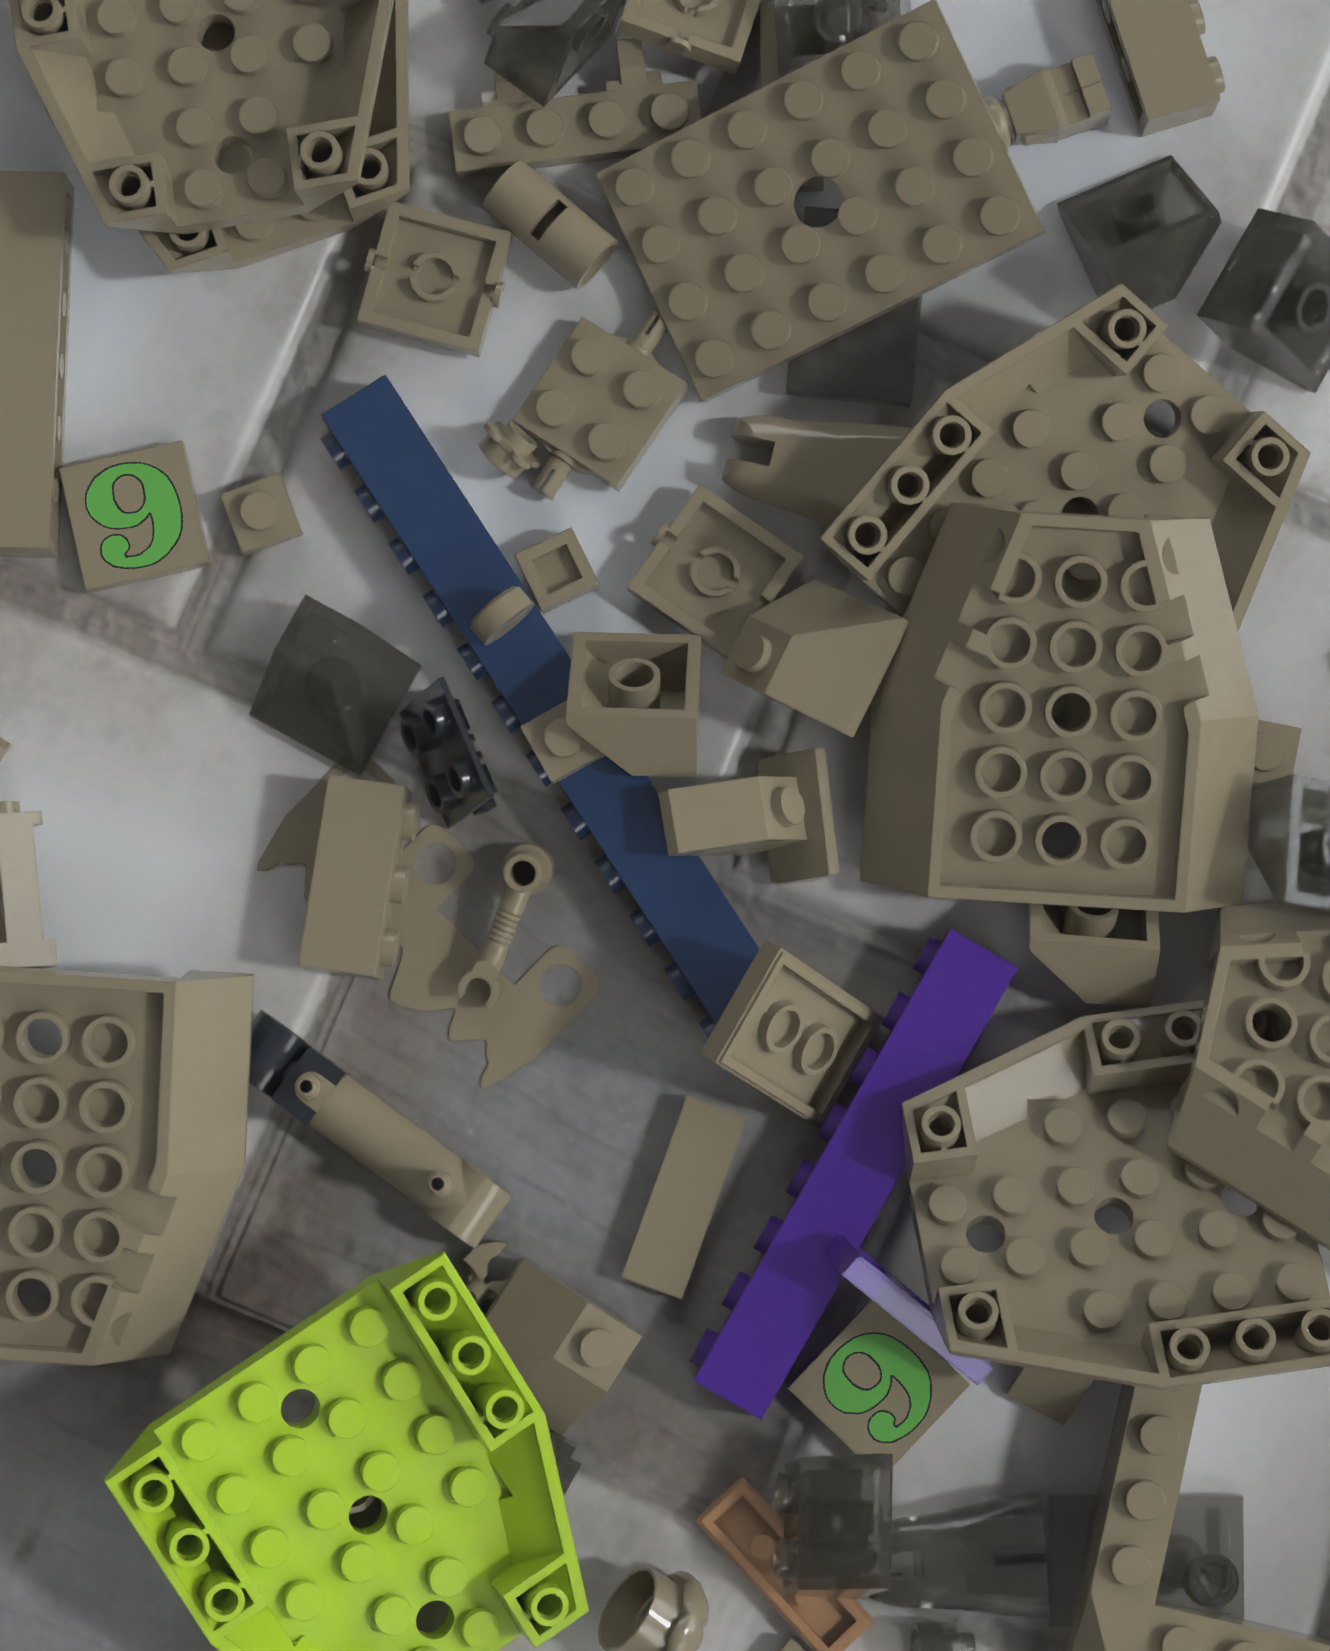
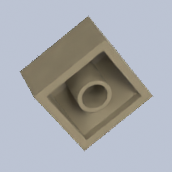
(638, 699)

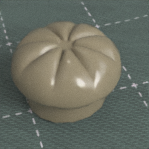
(654, 1613)

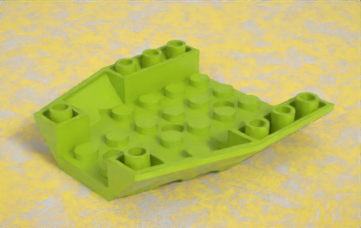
(405, 1410)

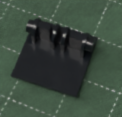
(437, 733)

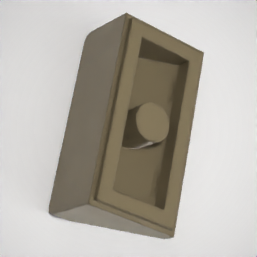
(817, 855)

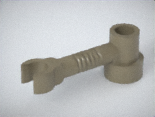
(511, 907)

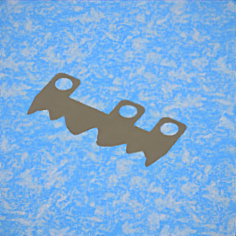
(439, 955)

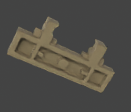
(574, 127)

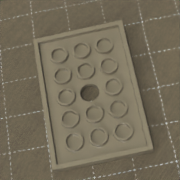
(918, 184)

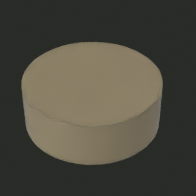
(501, 615)

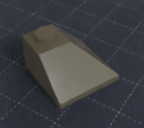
(817, 653)
(1097, 951)
(559, 1342)

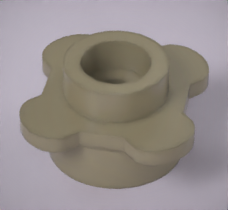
(509, 448)

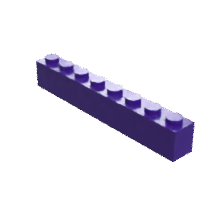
(852, 1175)

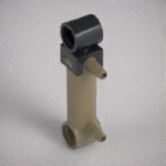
(373, 1131)

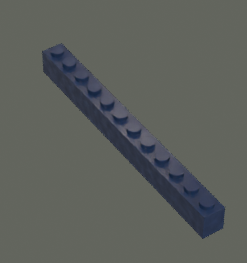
(532, 672)

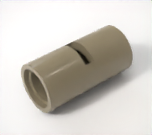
(549, 224)

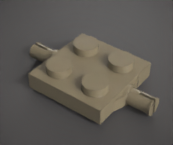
(600, 404)

